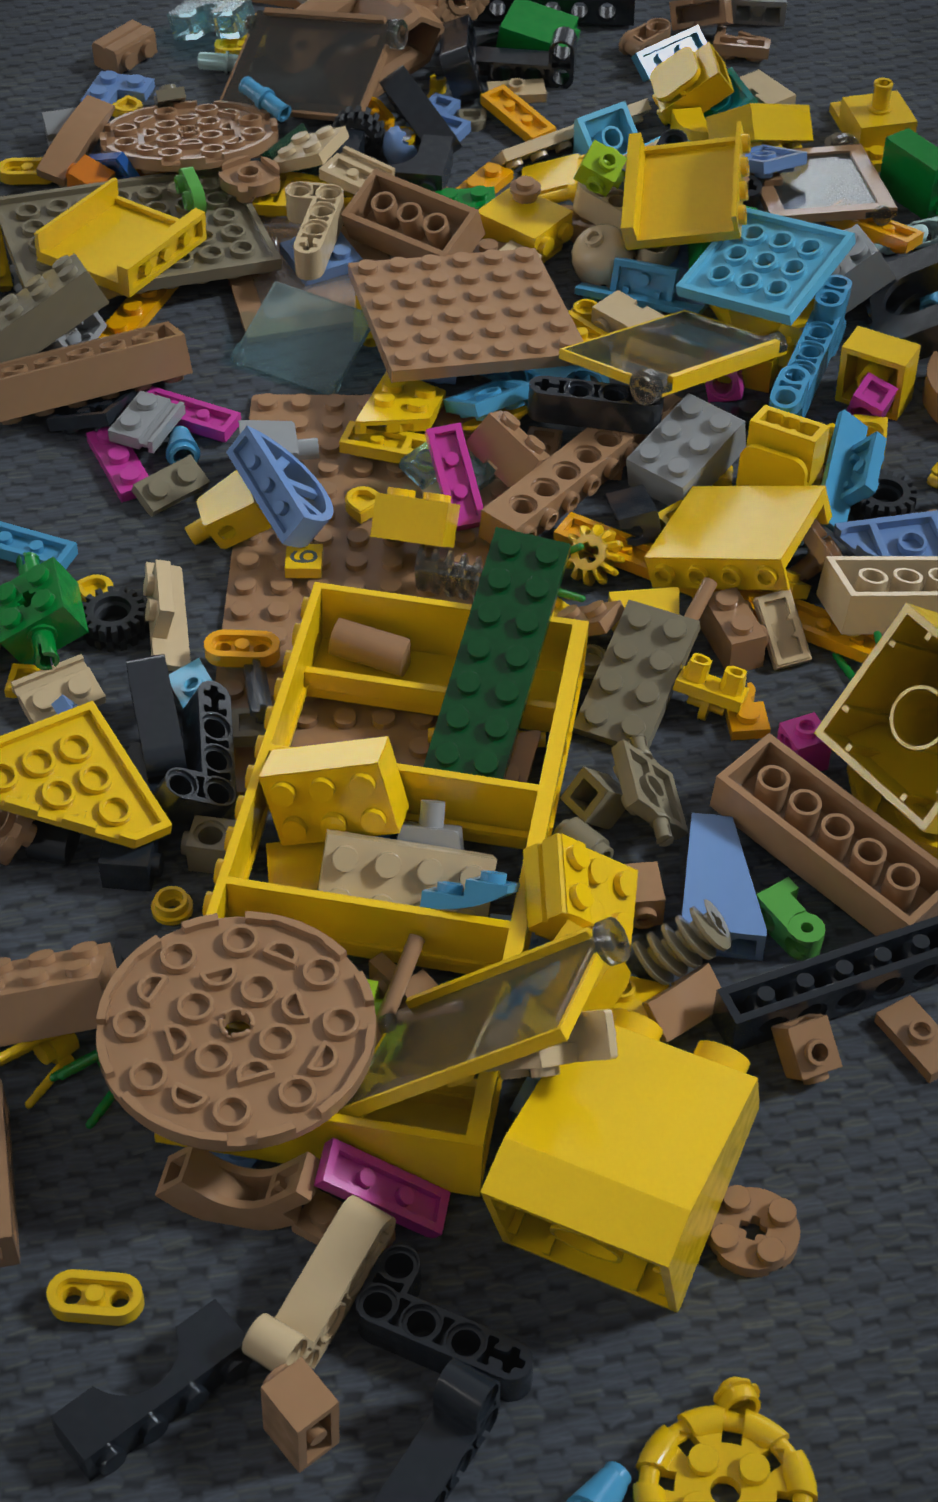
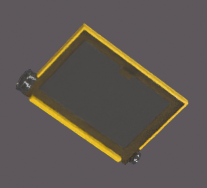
(673, 353)
(487, 1017)

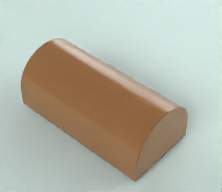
(370, 647)

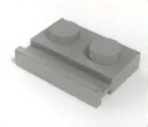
(146, 421)

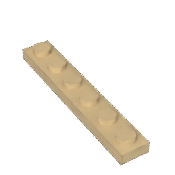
(559, 140)

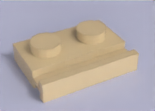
(351, 169)
(43, 687)

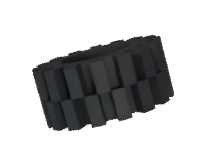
(364, 121)
(892, 489)
(116, 632)

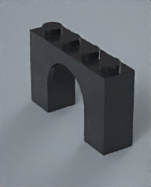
(427, 169)
(915, 278)

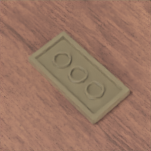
(636, 674)

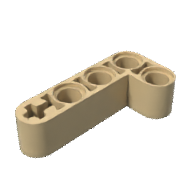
(608, 210)
(319, 211)
(323, 1288)

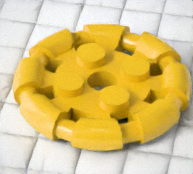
(723, 1463)

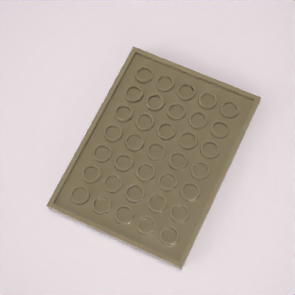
(233, 247)

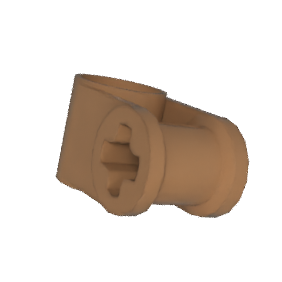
(645, 36)

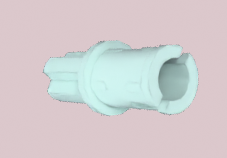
(217, 61)

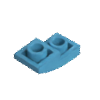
(478, 891)

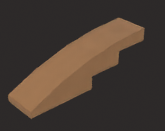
(75, 139)

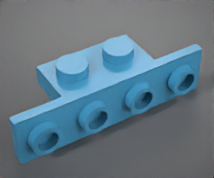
(644, 281)
(851, 466)

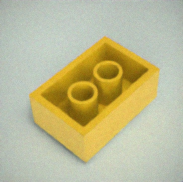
(334, 787)

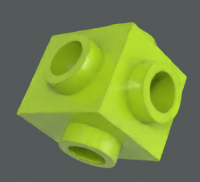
(601, 169)

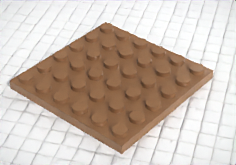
(463, 313)

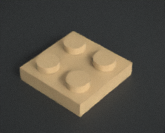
(310, 149)

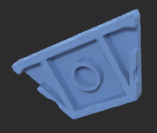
(891, 535)

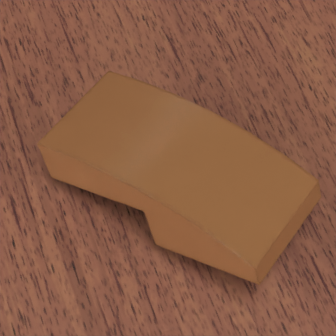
(684, 1003)

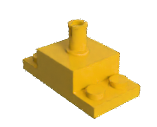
(874, 117)

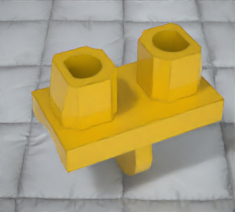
(709, 691)

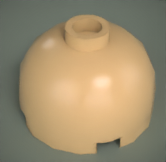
(595, 253)

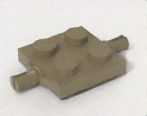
(649, 789)

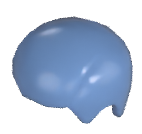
(395, 148)

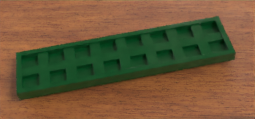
(498, 655)

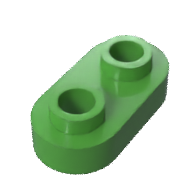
(190, 187)

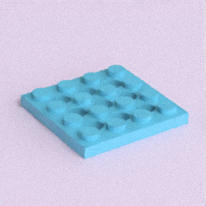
(760, 244)

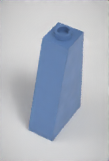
(720, 874)

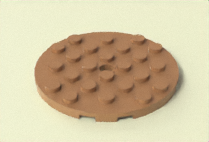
(189, 135)
(194, 1083)

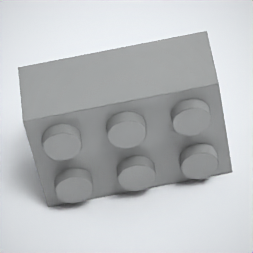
(686, 450)

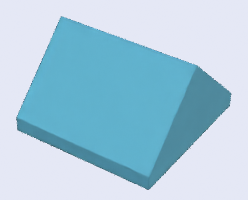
(608, 126)

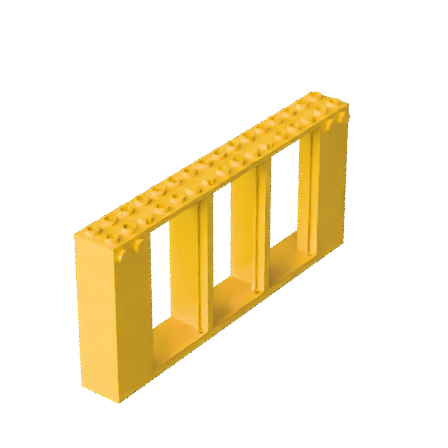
(445, 1130)

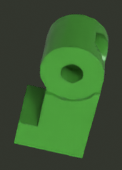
(789, 923)

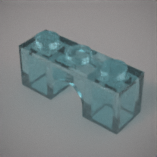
(199, 17)

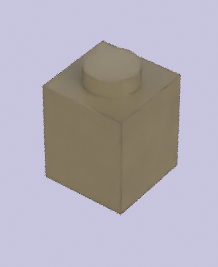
(594, 798)

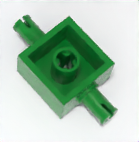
(40, 611)

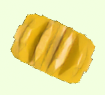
(605, 560)

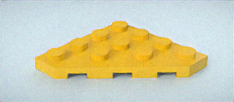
(78, 779)

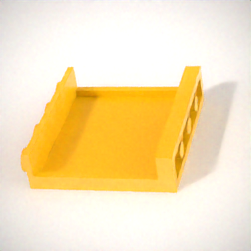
(685, 191)
(119, 239)
(735, 536)

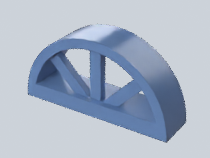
(282, 487)

